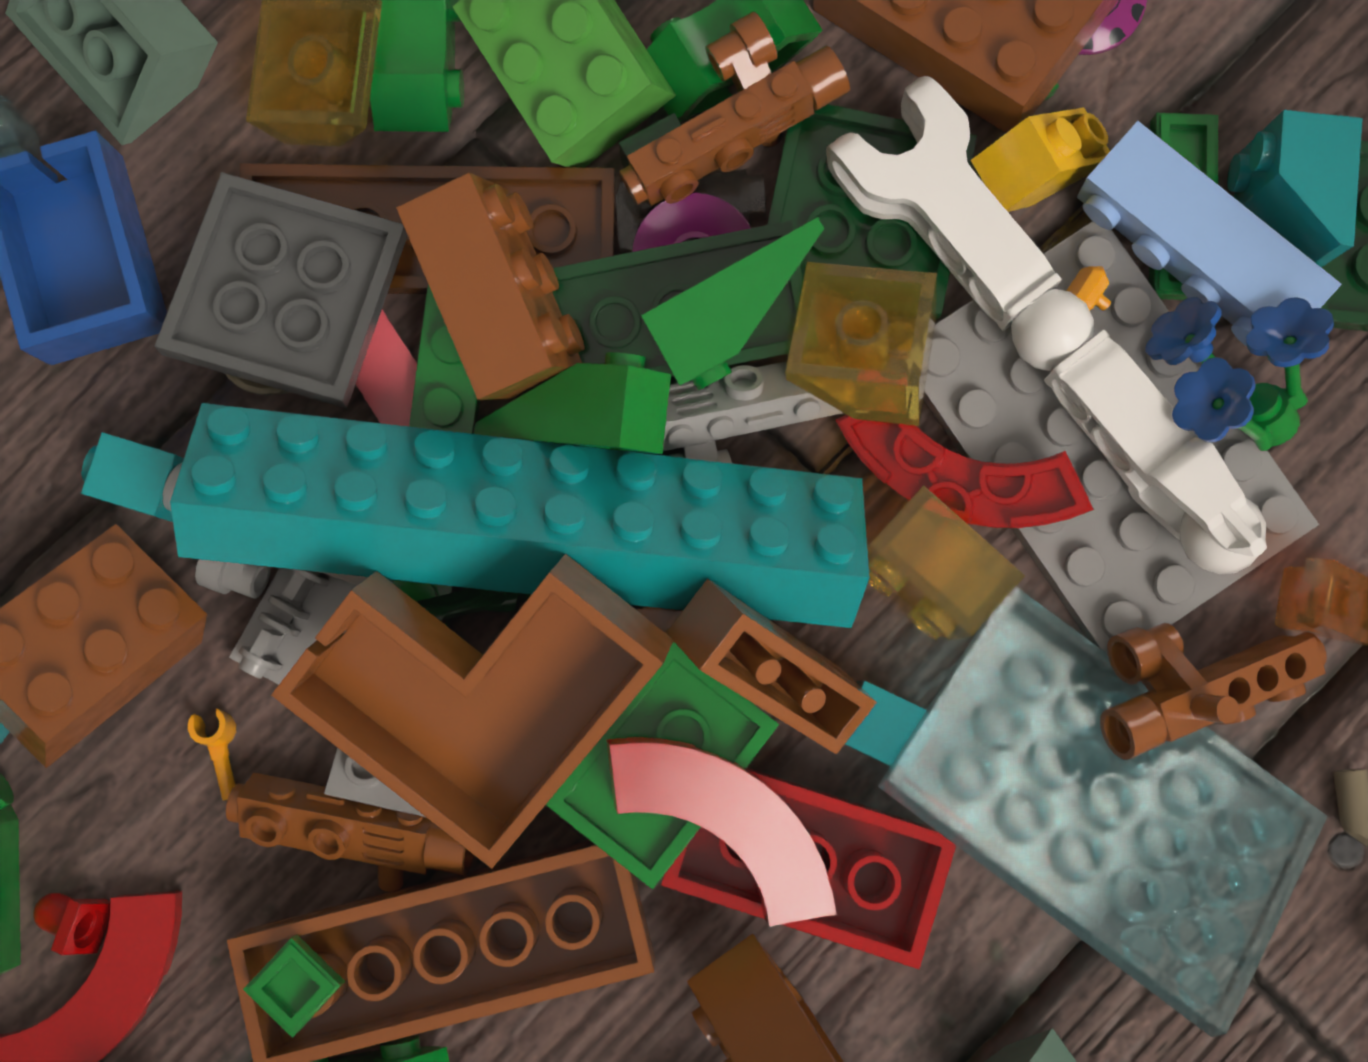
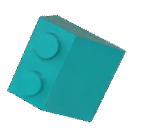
(1303, 180)

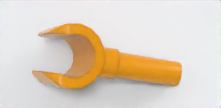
(217, 747)

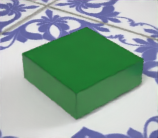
(294, 985)

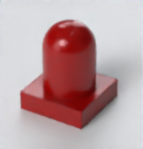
(73, 922)

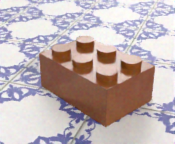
(491, 286)
(89, 642)

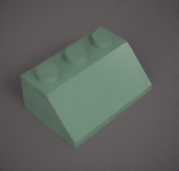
(120, 55)

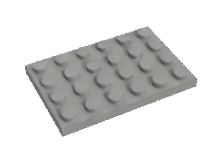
(1117, 561)

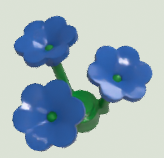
(1227, 397)

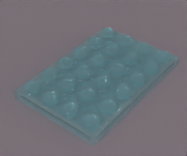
(1148, 859)

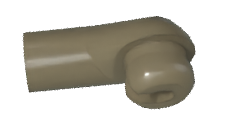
(1352, 802)

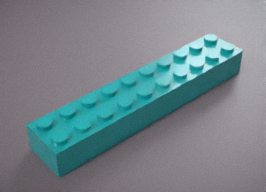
(510, 508)

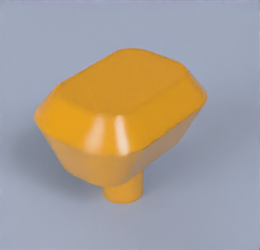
(1090, 286)

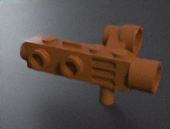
(730, 130)
(1191, 699)
(304, 818)

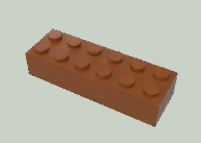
(454, 950)

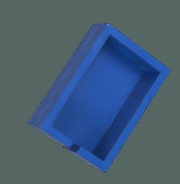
(75, 252)

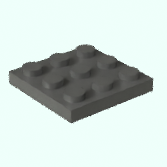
(282, 290)

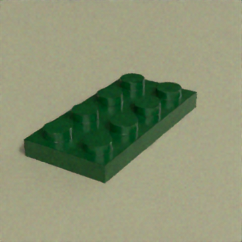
(614, 292)

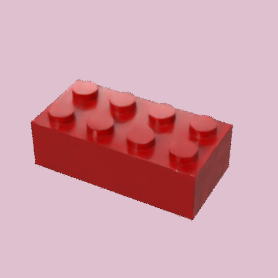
(879, 867)

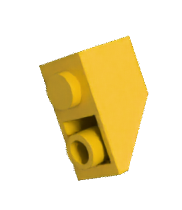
(1042, 157)

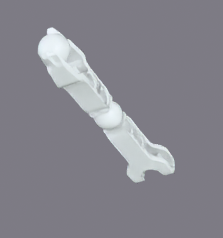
(1011, 280)

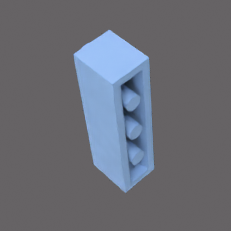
(1198, 231)

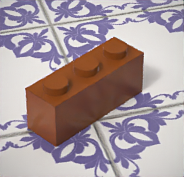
(770, 667)

